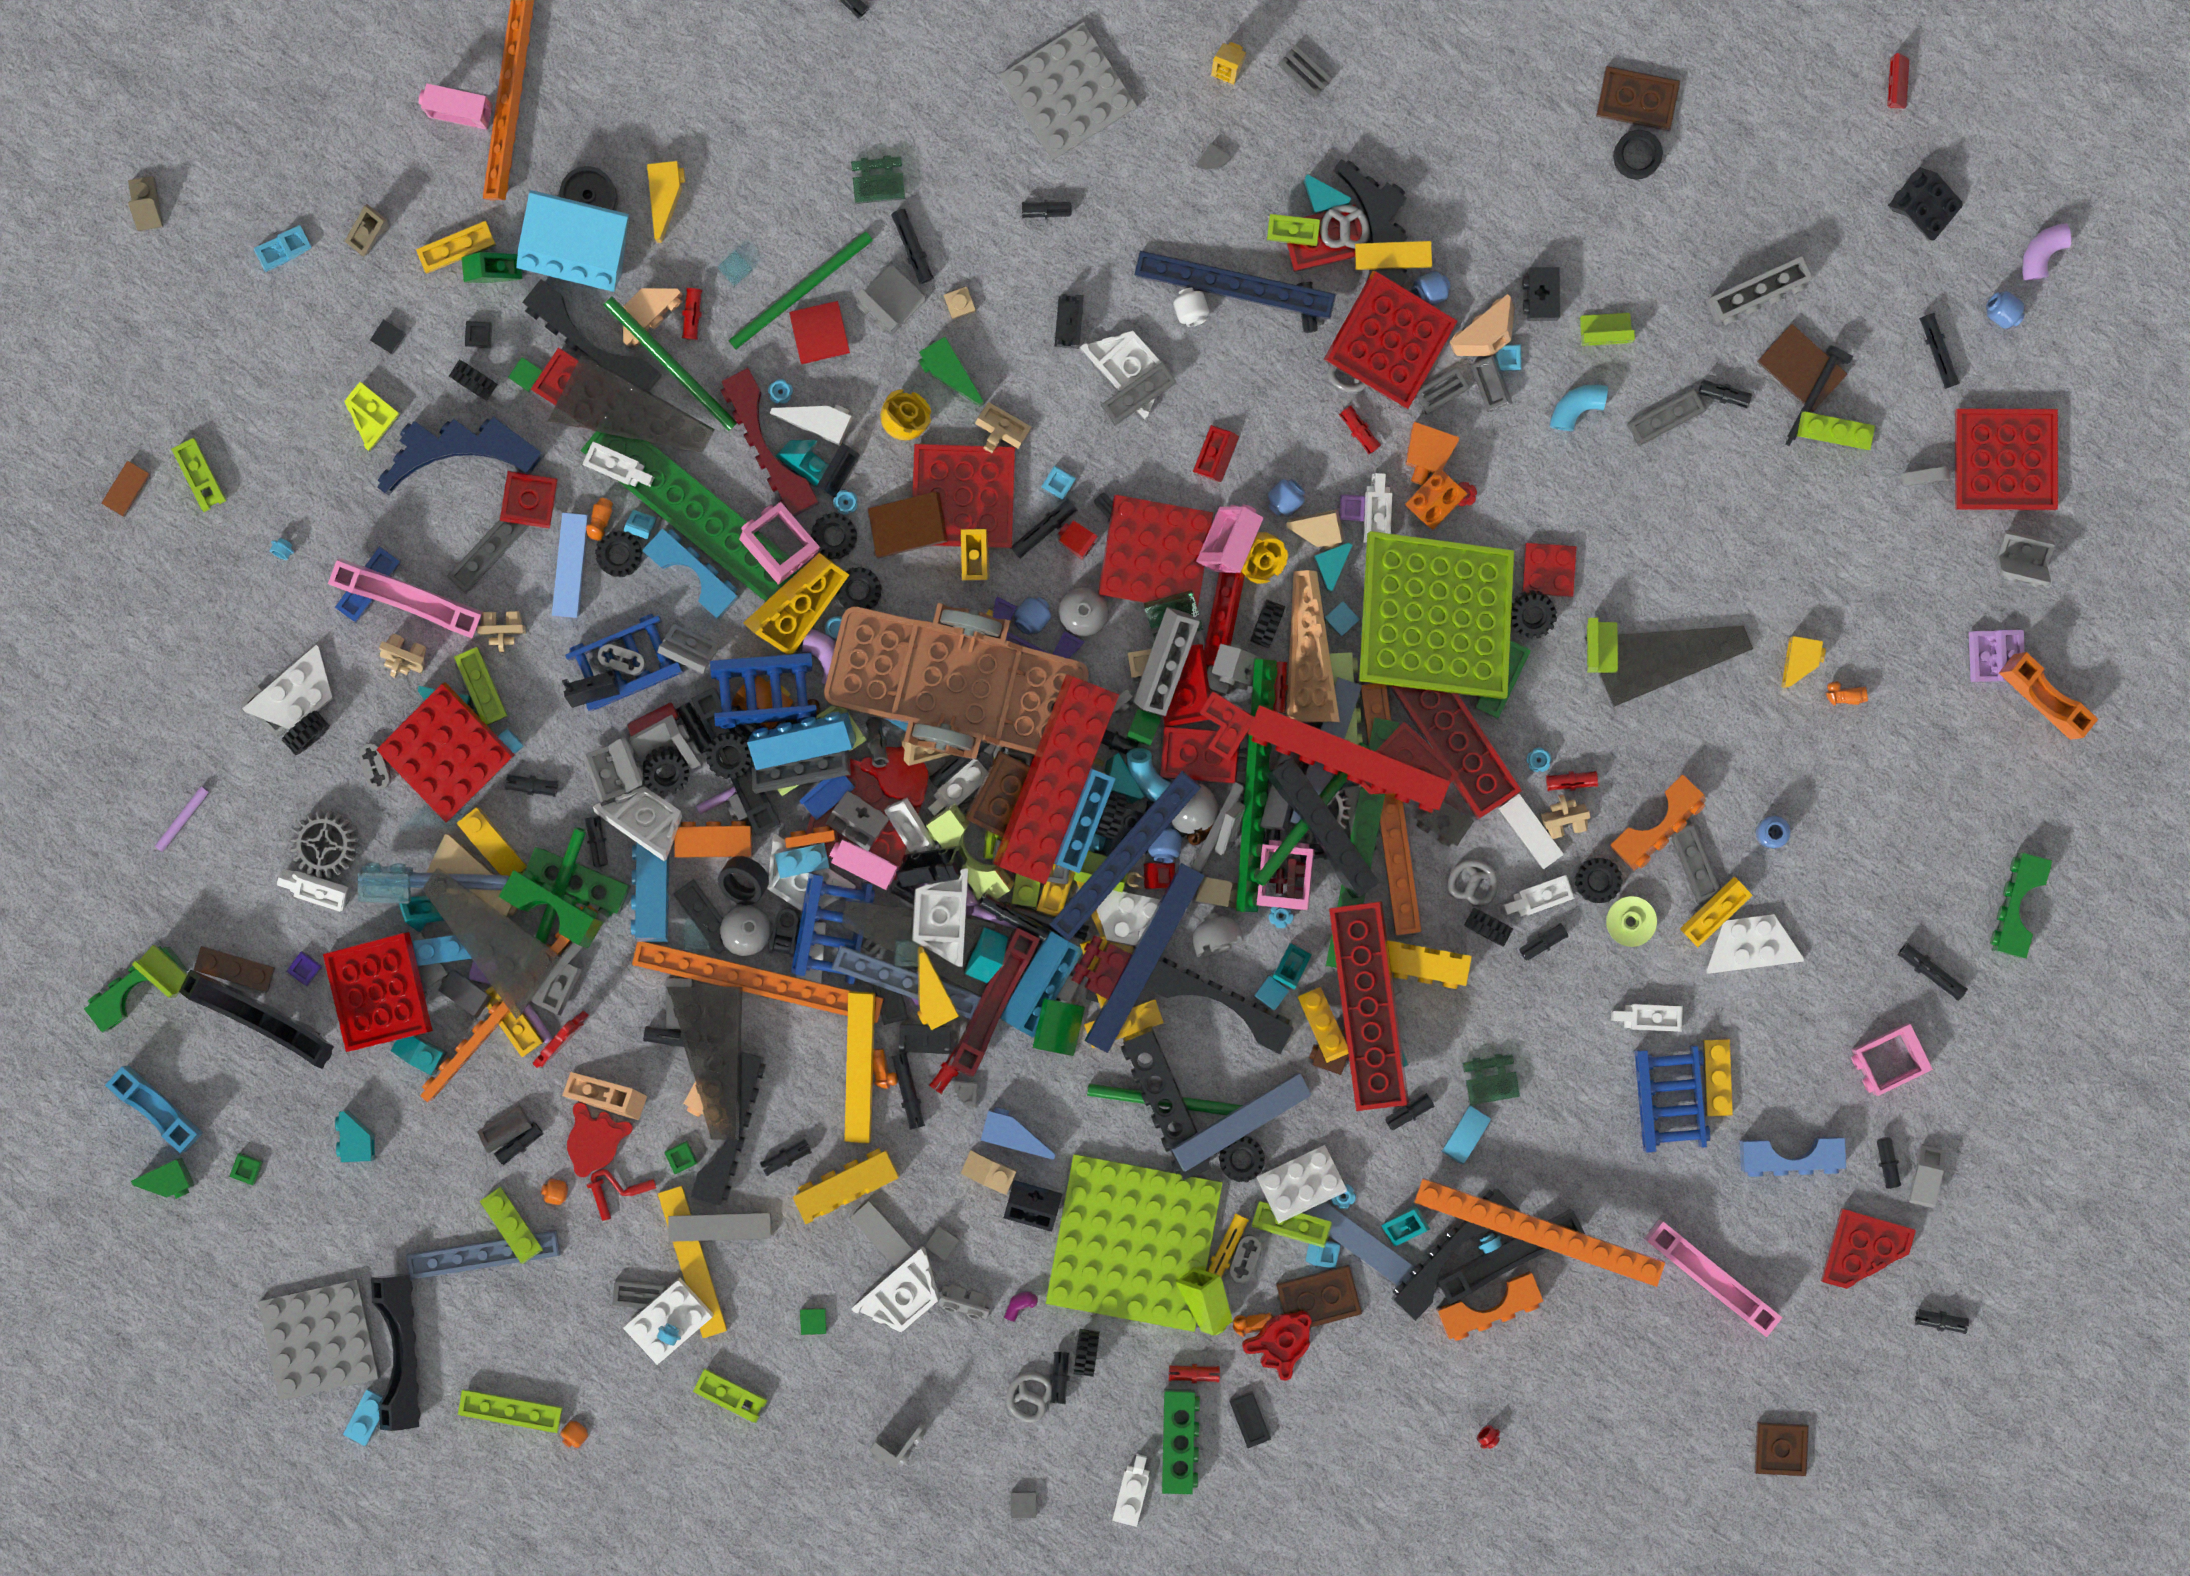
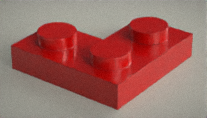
(1233, 722)

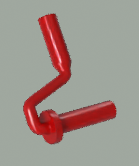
(599, 1196)

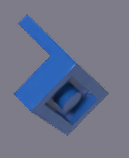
(826, 795)

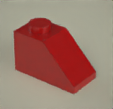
(1077, 539)

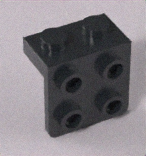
(1927, 202)

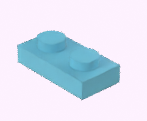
(802, 860)
(364, 1418)

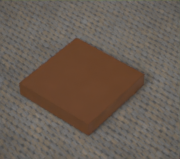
(1781, 1449)

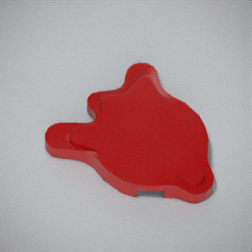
(898, 778)
(560, 1039)
(594, 1141)
(1281, 1342)

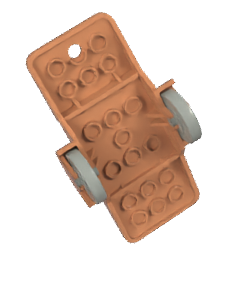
(947, 679)

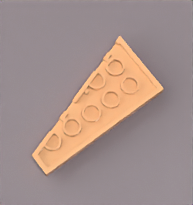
(1310, 675)

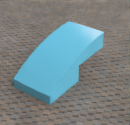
(283, 248)
(1466, 1135)

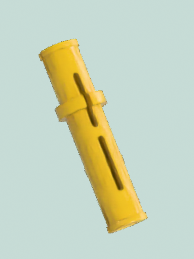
(1239, 1223)

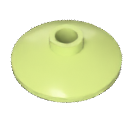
(1644, 924)

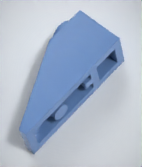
(1010, 1133)

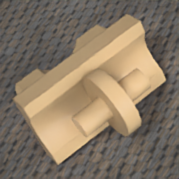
(490, 627)
(401, 660)
(1565, 813)

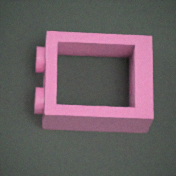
(456, 106)
(1230, 538)
(776, 571)
(864, 864)
(1281, 902)
(1914, 1049)

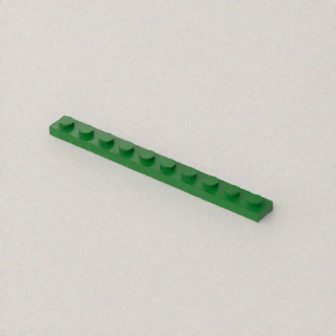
(1255, 791)
(1365, 822)

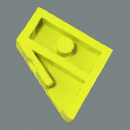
(370, 414)

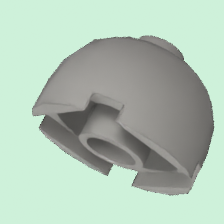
(1083, 612)
(1198, 813)
(745, 930)
(1216, 935)

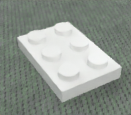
(1301, 1184)
(674, 1306)

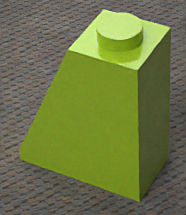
(1206, 1300)

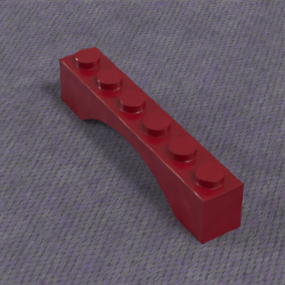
(746, 396)
(992, 1003)

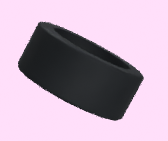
(1647, 137)
(738, 892)

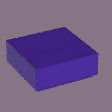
(304, 968)

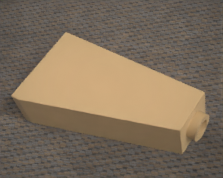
(456, 859)

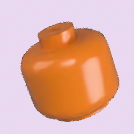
(554, 1191)
(574, 1434)

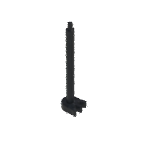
(1835, 355)

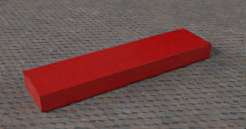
(1223, 614)

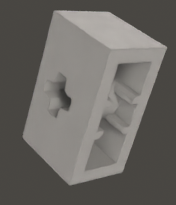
(1235, 666)
(857, 820)

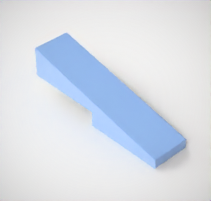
(570, 565)

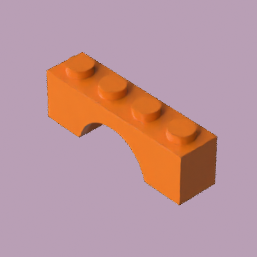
(2029, 680)
(1637, 846)
(1519, 1295)

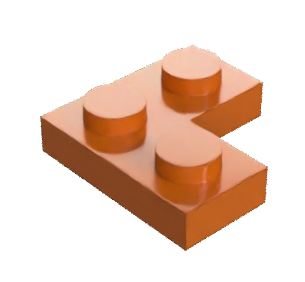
(820, 835)

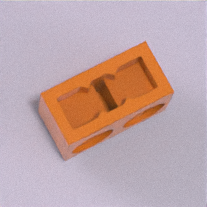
(1436, 499)

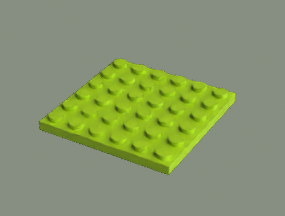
(1436, 615)
(1130, 1239)

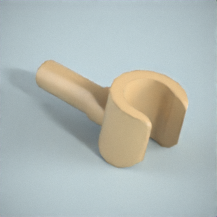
(1130, 879)

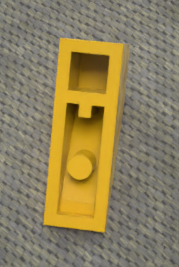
(1228, 62)
(665, 191)
(491, 842)
(933, 998)

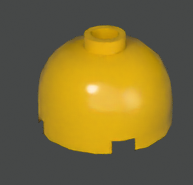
(905, 415)
(1265, 558)

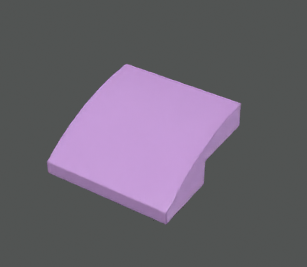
(1991, 651)

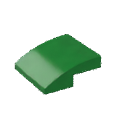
(1058, 1027)

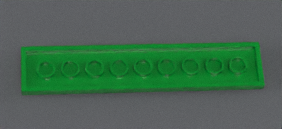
(696, 513)

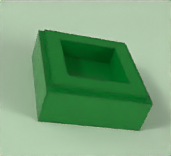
(525, 374)
(681, 1157)
(246, 1169)
(813, 1321)

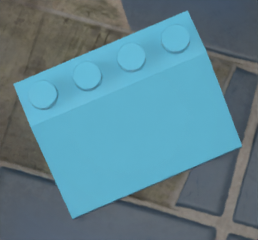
(573, 241)

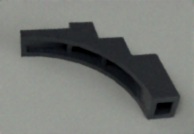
(1379, 209)
(258, 1016)

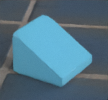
(1271, 993)
(1323, 1256)

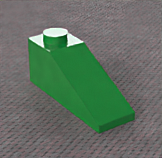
(947, 368)

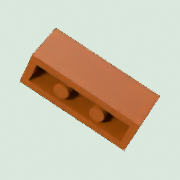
(714, 840)

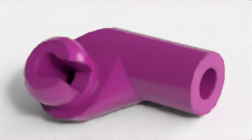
(1018, 1302)

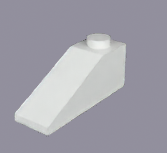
(819, 420)

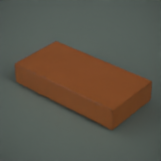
(125, 488)

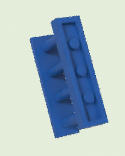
(749, 669)
(645, 679)
(812, 912)
(1651, 1112)

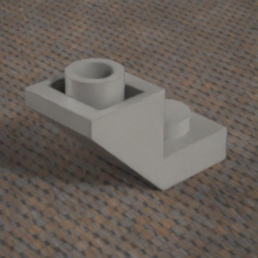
(1928, 1176)

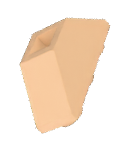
(648, 308)
(1487, 332)

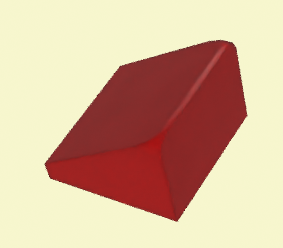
(1158, 875)

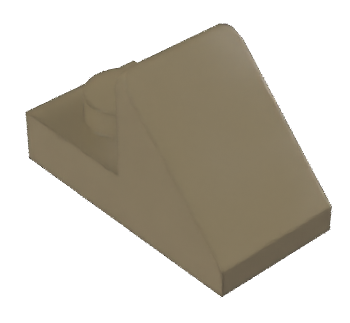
(145, 203)
(366, 230)
(1217, 892)

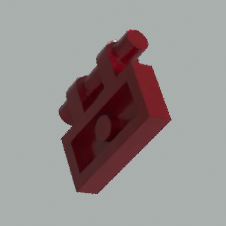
(1107, 969)

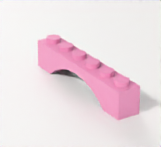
(405, 596)
(1713, 1278)

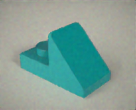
(800, 458)
(419, 912)

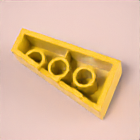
(797, 604)
(1428, 964)
(846, 1185)

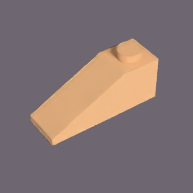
(605, 1095)

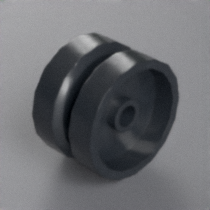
(591, 181)

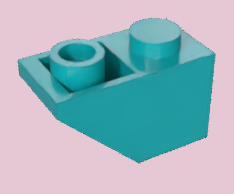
(356, 1140)

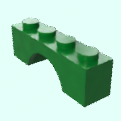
(575, 923)
(2011, 935)
(110, 1007)

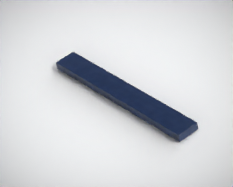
(1235, 285)
(1125, 855)
(1144, 957)

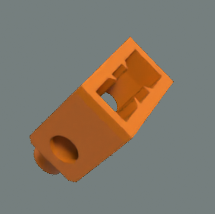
(1428, 451)

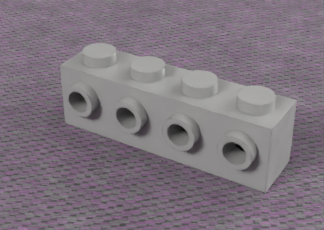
(1761, 289)
(1166, 661)

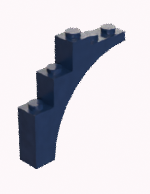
(456, 440)

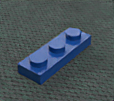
(355, 605)

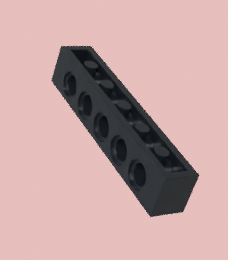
(1147, 1042)

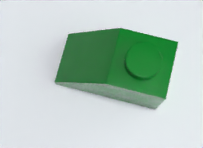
(490, 267)
(1144, 727)
(167, 1180)

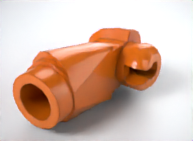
(599, 519)
(1850, 696)
(880, 1068)
(1250, 1324)

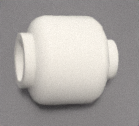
(1191, 307)

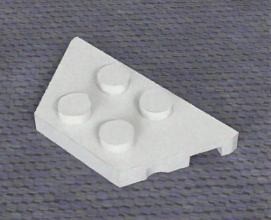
(1122, 361)
(294, 693)
(644, 819)
(793, 888)
(1126, 916)
(941, 918)
(1752, 944)
(903, 1294)

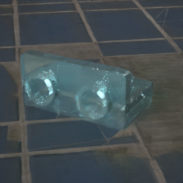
(384, 883)

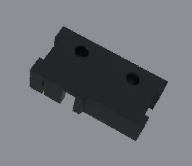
(932, 866)

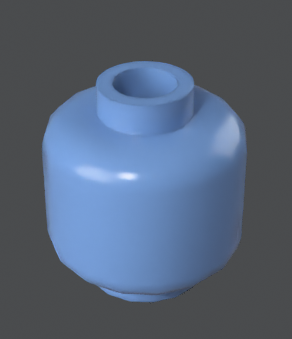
(1431, 287)
(2005, 309)
(1286, 497)
(1032, 615)
(1781, 828)
(1167, 846)

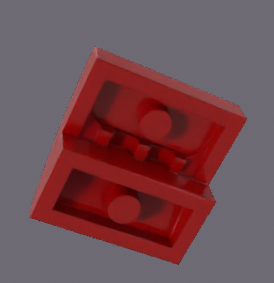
(819, 332)

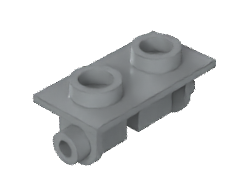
(973, 1307)

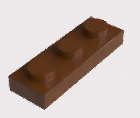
(234, 968)

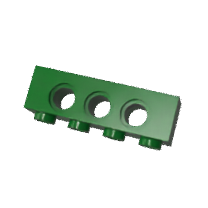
(615, 890)
(1172, 1481)

